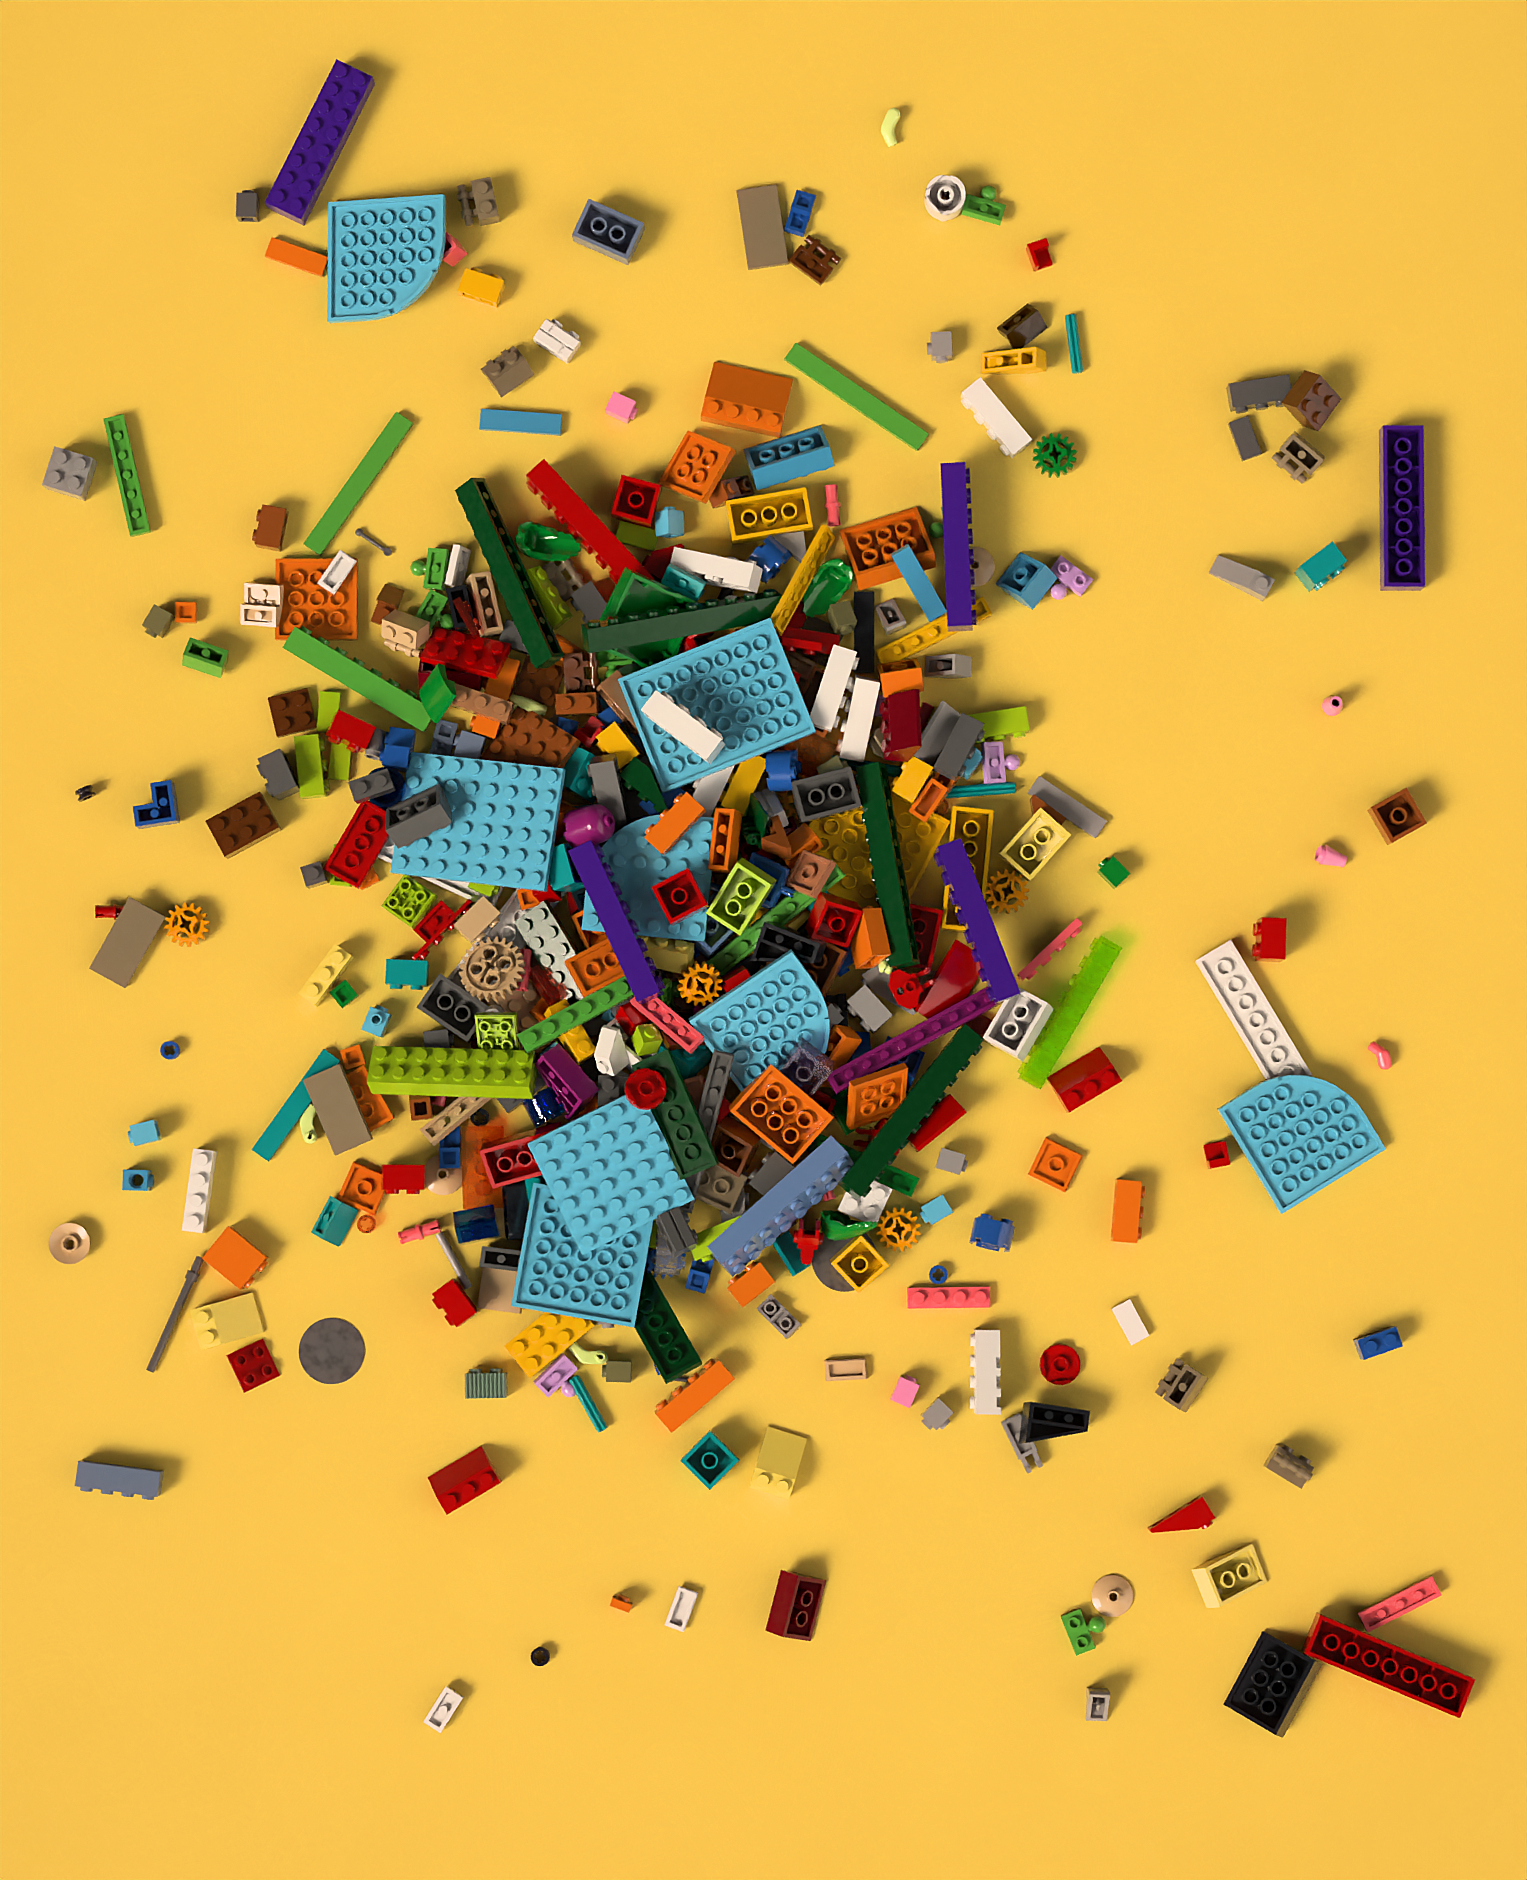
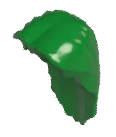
(545, 542)
(827, 587)
(840, 1226)

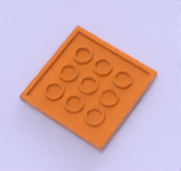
(314, 606)

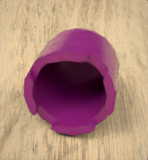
(588, 824)

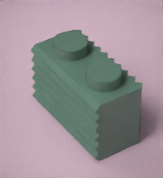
(486, 1384)

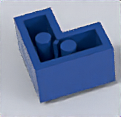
(398, 746)
(162, 810)

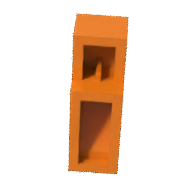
(932, 796)

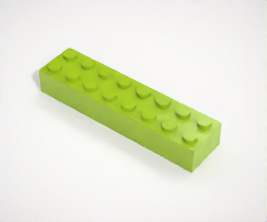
(452, 1072)

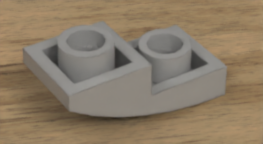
(778, 1316)

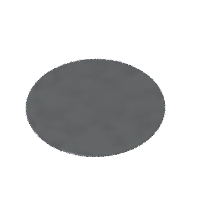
(824, 1269)
(331, 1351)

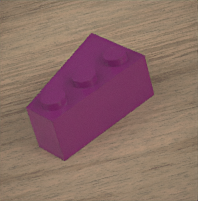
(567, 1080)

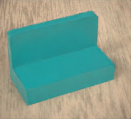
(683, 582)
(334, 1221)
(789, 1253)

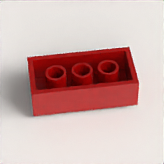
(510, 1158)

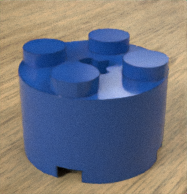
(770, 558)
(782, 769)
(992, 1233)

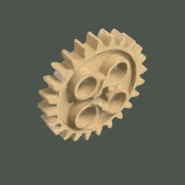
(492, 969)

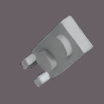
(1012, 1428)

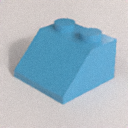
(1026, 580)

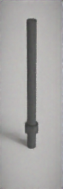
(191, 1277)

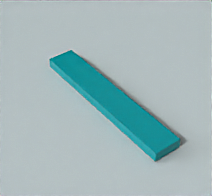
(291, 1110)

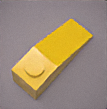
(1014, 361)

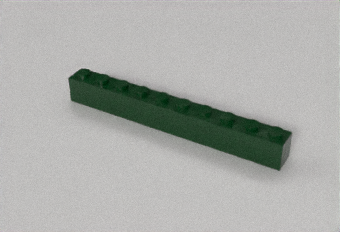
(509, 573)
(679, 621)
(887, 863)
(910, 1112)

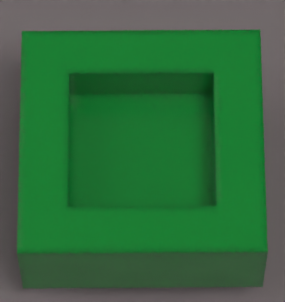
(343, 994)

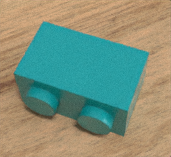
(407, 973)

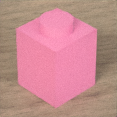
(621, 407)
(905, 1391)

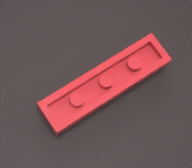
(1044, 956)
(670, 1023)
(948, 1297)
(1399, 1604)

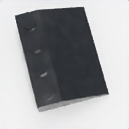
(1272, 1684)

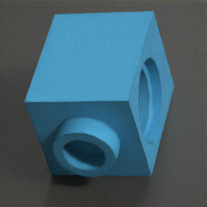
(128, 1180)

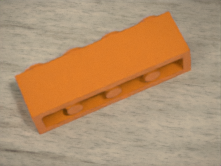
(500, 688)
(694, 1394)

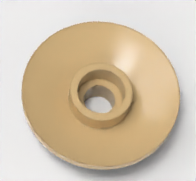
(986, 566)
(438, 1185)
(59, 1247)
(1106, 1586)

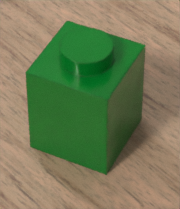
(1112, 871)

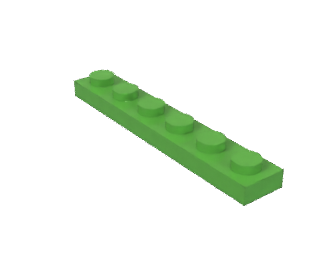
(127, 475)
(575, 1015)

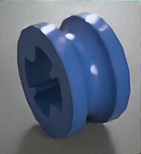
(170, 1044)
(942, 1279)

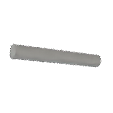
(453, 1260)

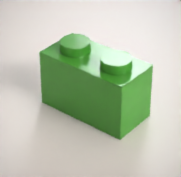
(205, 657)

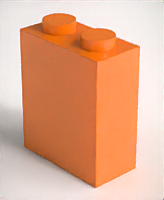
(870, 939)
(236, 1258)

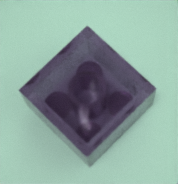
(806, 1067)

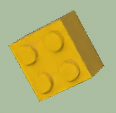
(616, 740)
(859, 1262)

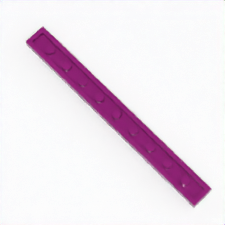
(911, 1040)

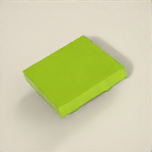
(409, 901)
(497, 1030)

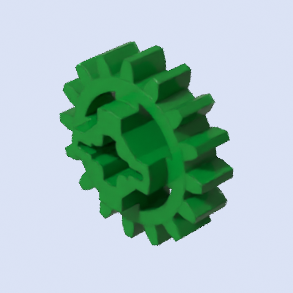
(1062, 454)

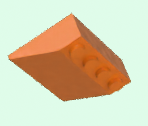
(746, 399)
(872, 542)
(780, 1113)

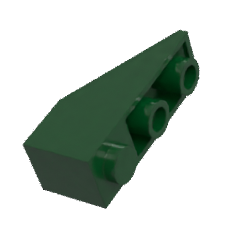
(643, 780)

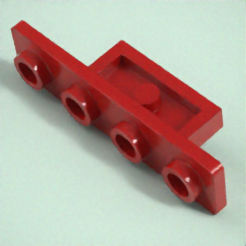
(808, 641)
(436, 924)

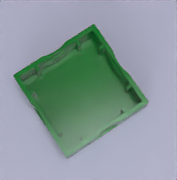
(638, 594)

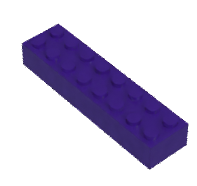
(320, 142)
(1401, 508)
(956, 546)
(977, 921)
(616, 922)

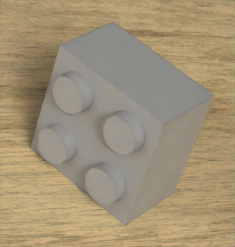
(69, 473)
(868, 1009)

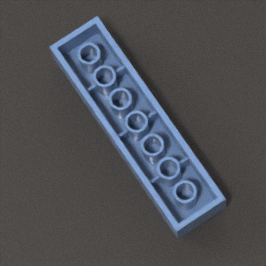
(781, 1206)

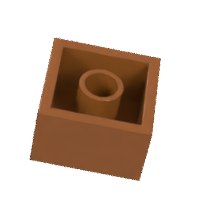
(1397, 816)

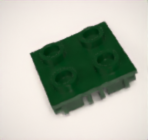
(754, 823)

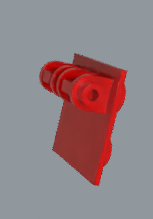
(253, 1365)

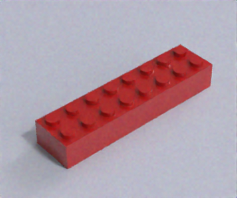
(581, 521)
(1388, 1665)

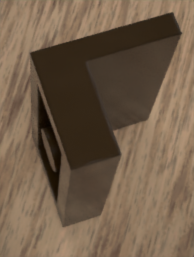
(1022, 326)

